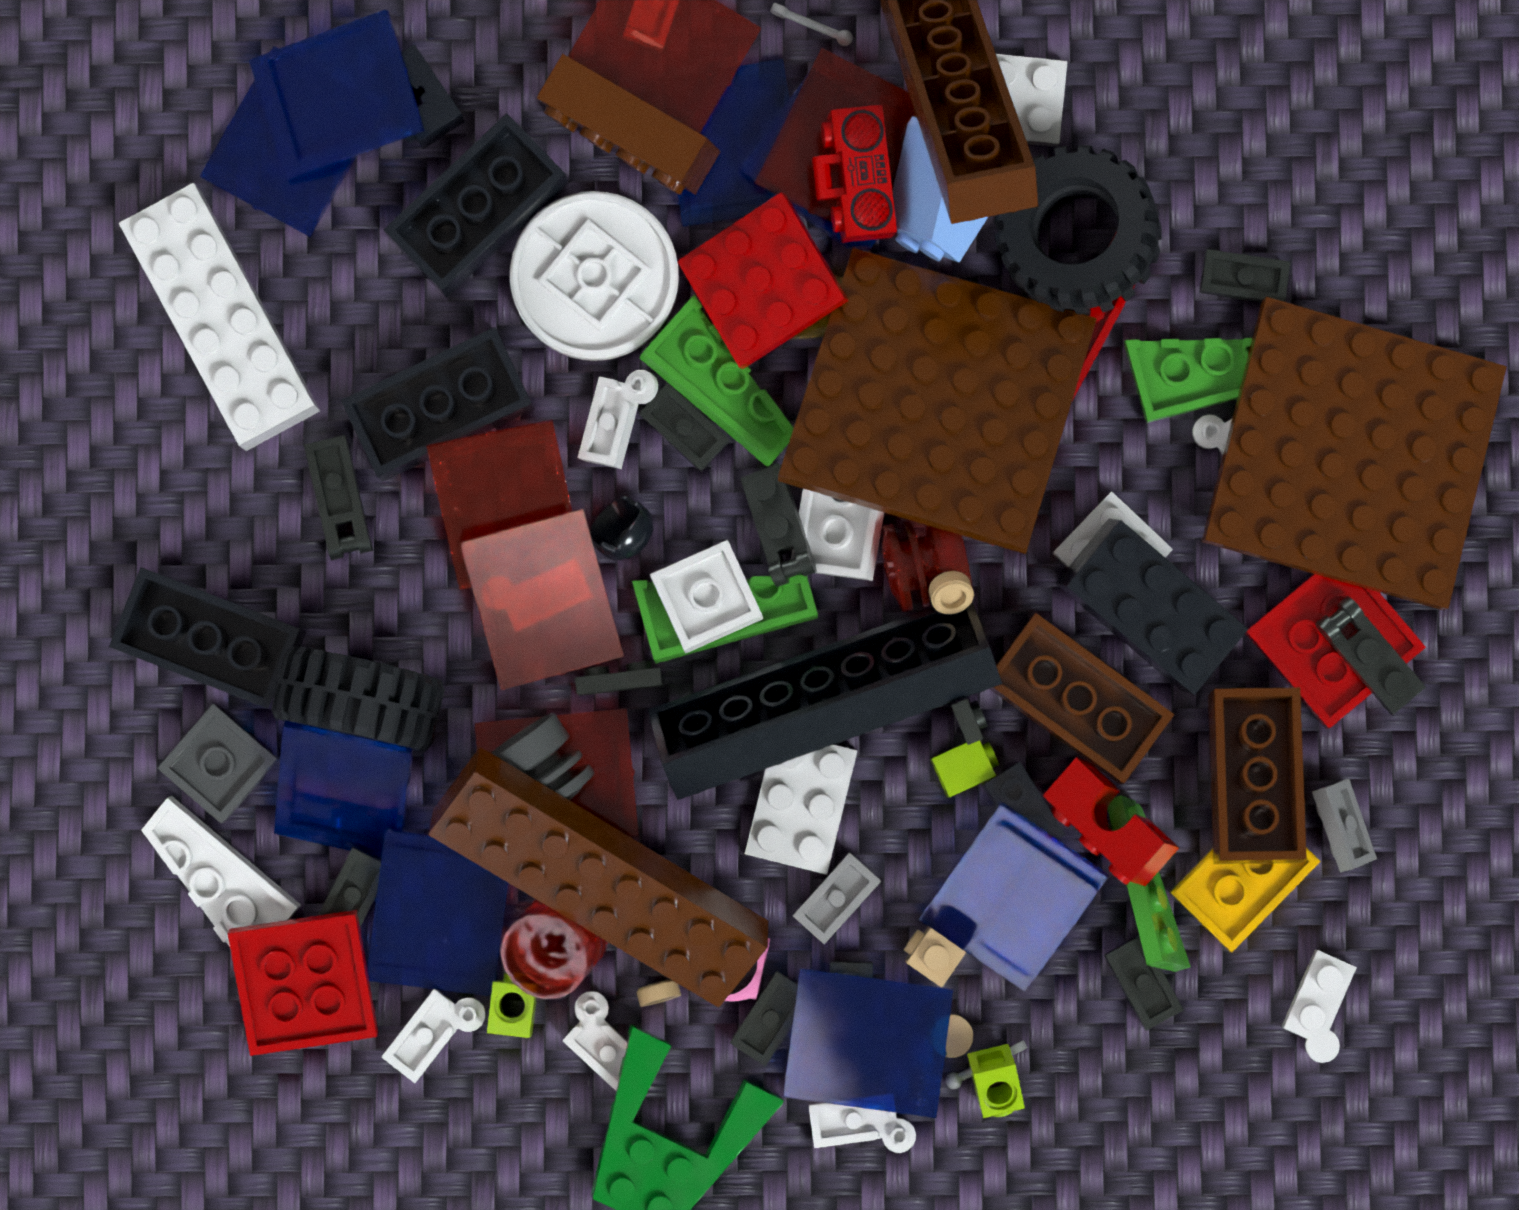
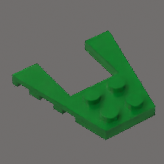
(651, 1170)

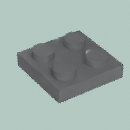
(218, 763)

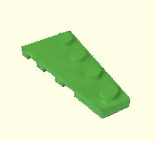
(702, 369)
(1186, 374)
(779, 607)
(1150, 905)

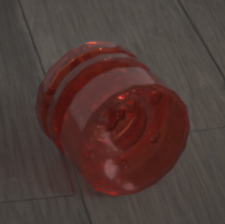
(918, 560)
(541, 959)

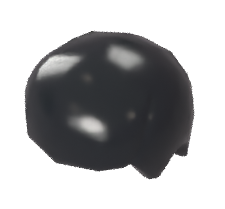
(622, 529)

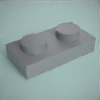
(1344, 825)
(836, 898)

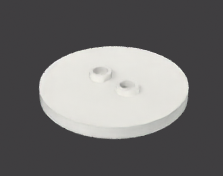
(594, 275)

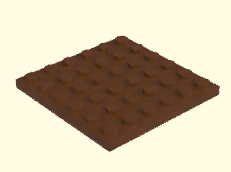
(938, 401)
(1354, 454)

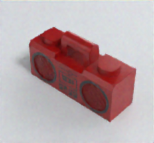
(865, 190)

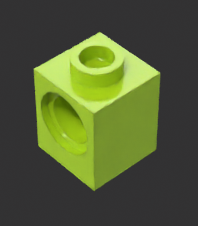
(965, 767)
(508, 1025)
(994, 1066)

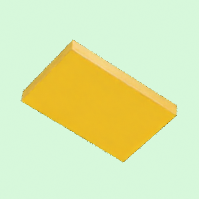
(1237, 897)

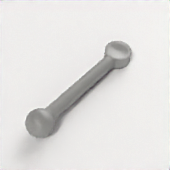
(843, 37)
(955, 1080)

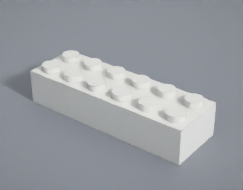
(219, 317)

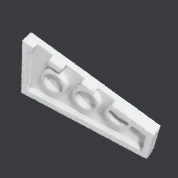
(215, 873)

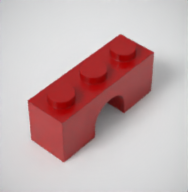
(1082, 799)

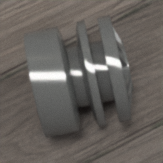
(536, 754)

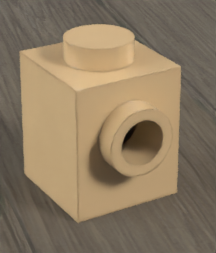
(933, 955)

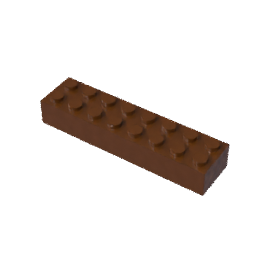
(962, 107)
(599, 877)

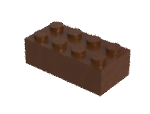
(632, 126)
(1079, 699)
(1257, 776)

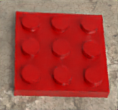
(762, 280)
(1308, 660)
(303, 982)

